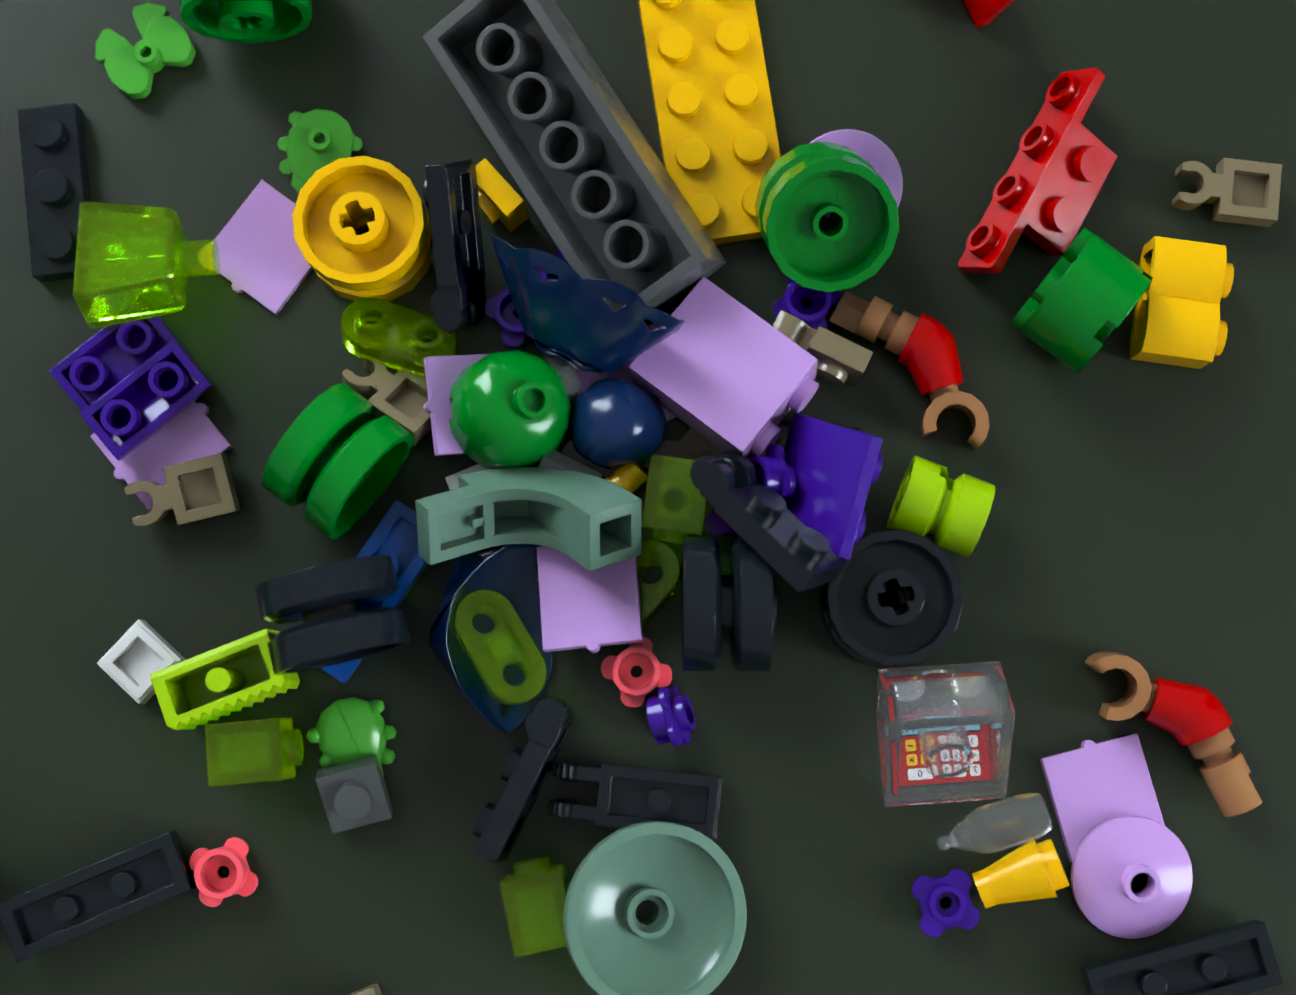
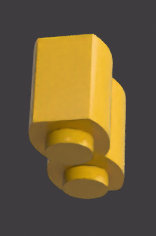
(1180, 310)

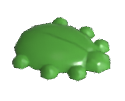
(315, 142)
(352, 731)

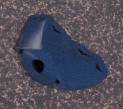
(571, 316)
(514, 574)

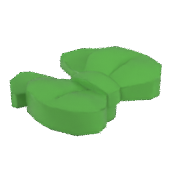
(134, 66)

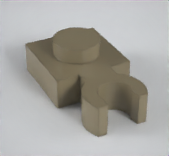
(1239, 190)
(837, 357)
(395, 395)
(193, 490)

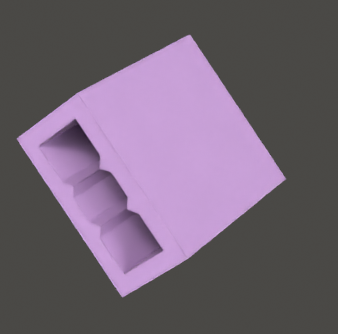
(727, 372)

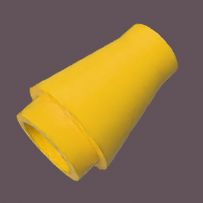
(1022, 875)

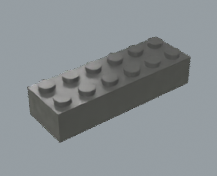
(573, 148)

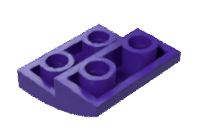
(130, 382)
(832, 478)

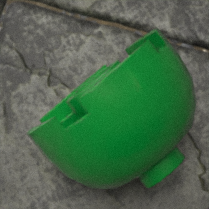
(509, 410)

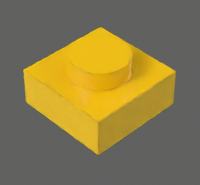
(498, 198)

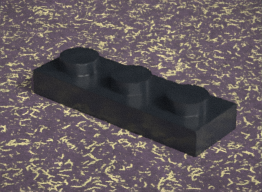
(53, 185)
(96, 895)
(1211, 963)

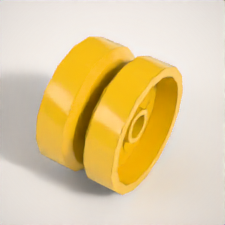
(343, 203)

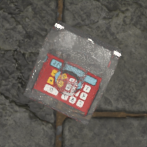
(944, 733)

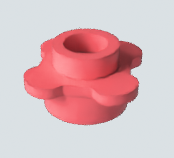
(635, 689)
(206, 872)

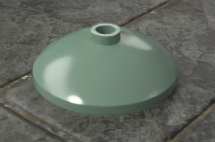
(693, 921)

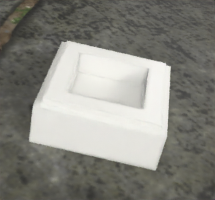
(136, 657)

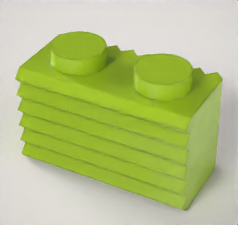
(219, 682)

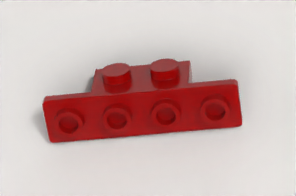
(1048, 181)

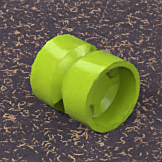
(942, 506)

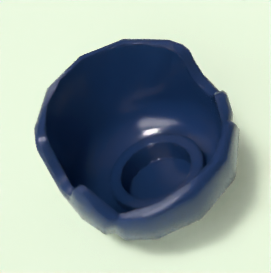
(616, 423)

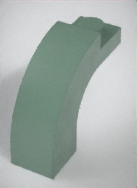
(532, 505)

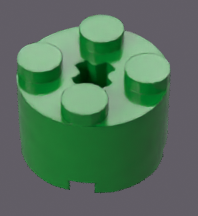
(1082, 300)

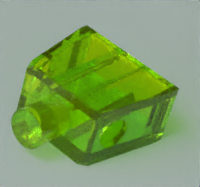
(135, 262)

